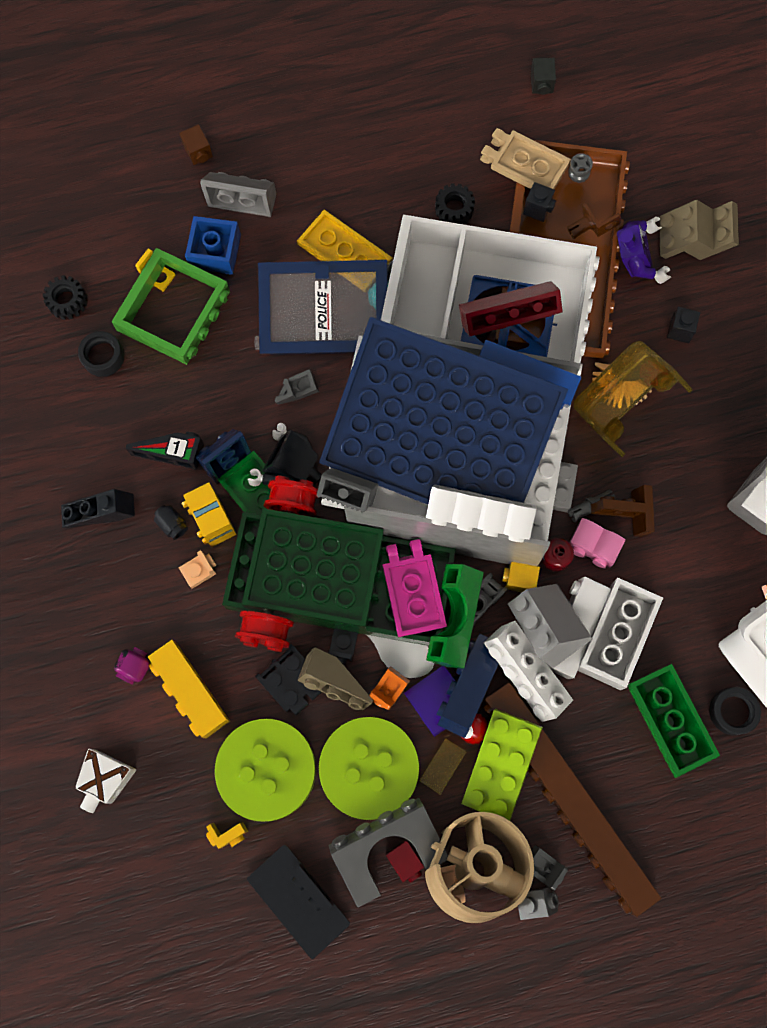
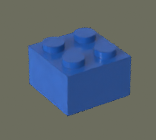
(213, 244)

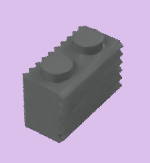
(347, 489)

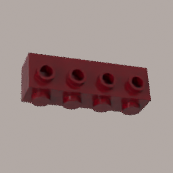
(510, 308)

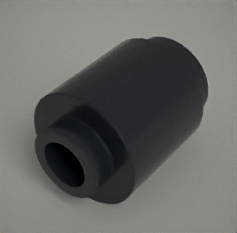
(170, 522)

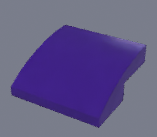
(428, 696)

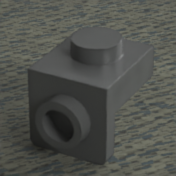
(547, 868)
(539, 904)

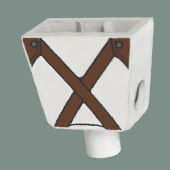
(102, 779)

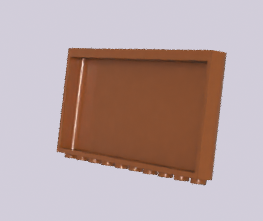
(604, 198)

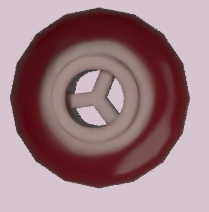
(555, 562)

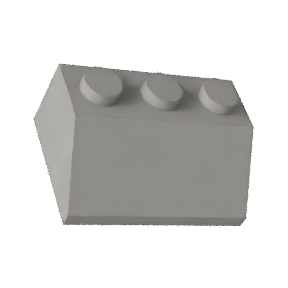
(239, 193)
(549, 623)

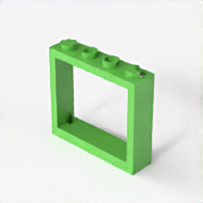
(141, 289)

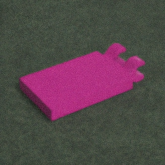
(413, 591)

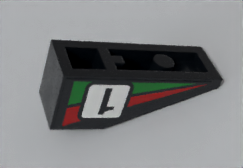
(172, 449)

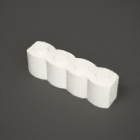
(482, 512)

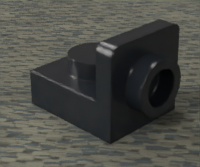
(343, 645)

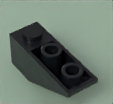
(98, 509)

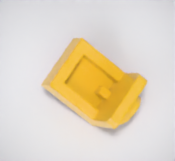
(232, 836)

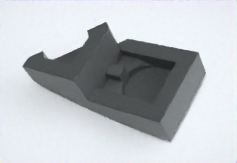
(297, 387)

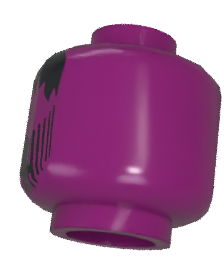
(132, 665)

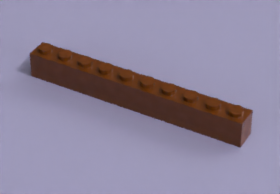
(581, 813)

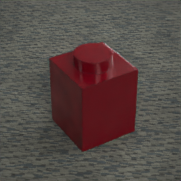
(405, 862)

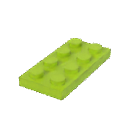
(502, 764)

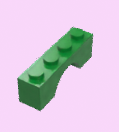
(463, 588)

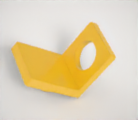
(143, 261)

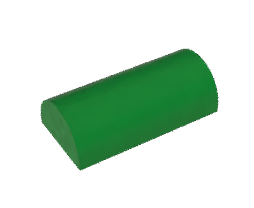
(673, 721)

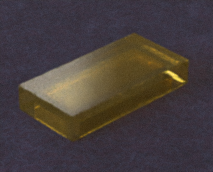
(442, 766)

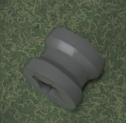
(578, 162)

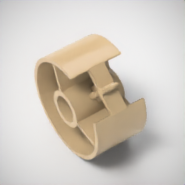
(497, 875)

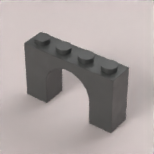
(352, 850)

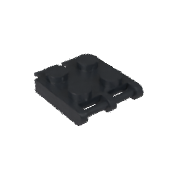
(284, 682)

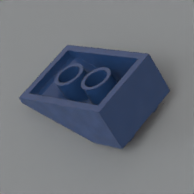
(223, 454)

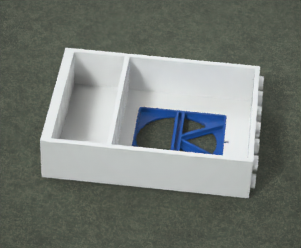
(454, 263)

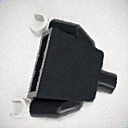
(291, 458)

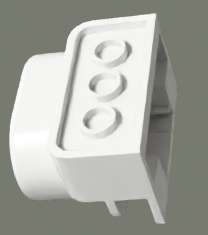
(748, 650)

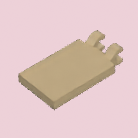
(525, 160)

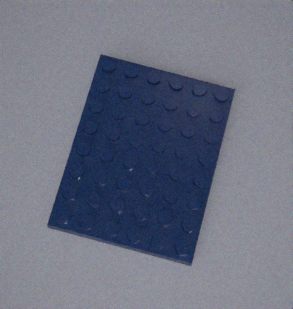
(439, 417)

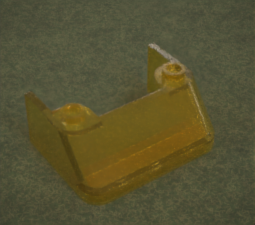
(622, 387)

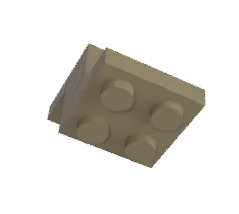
(699, 230)

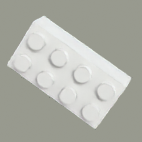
(620, 634)

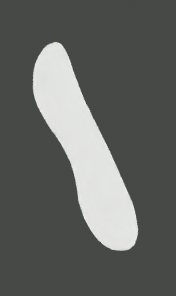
(404, 657)

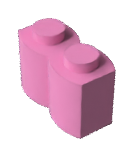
(596, 543)

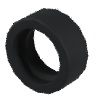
(91, 341)
(753, 706)

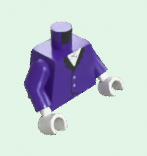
(636, 251)

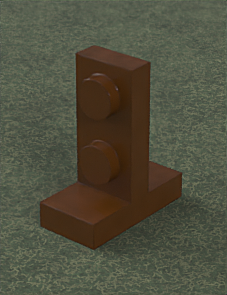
(638, 508)

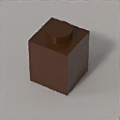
(196, 145)

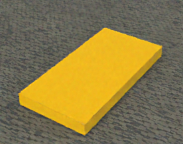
(335, 241)

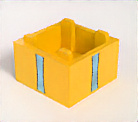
(209, 515)

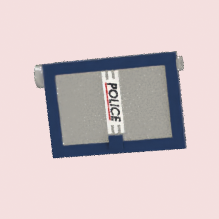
(318, 305)

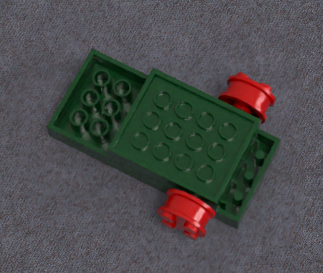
(314, 572)

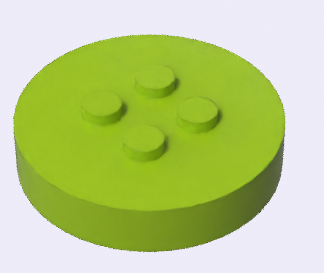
(368, 767)
(265, 770)

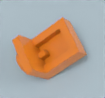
(389, 688)

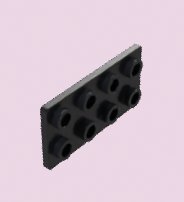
(298, 901)

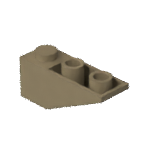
(329, 675)

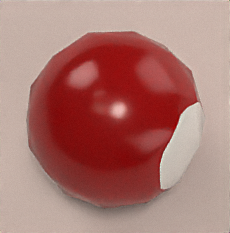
(477, 730)

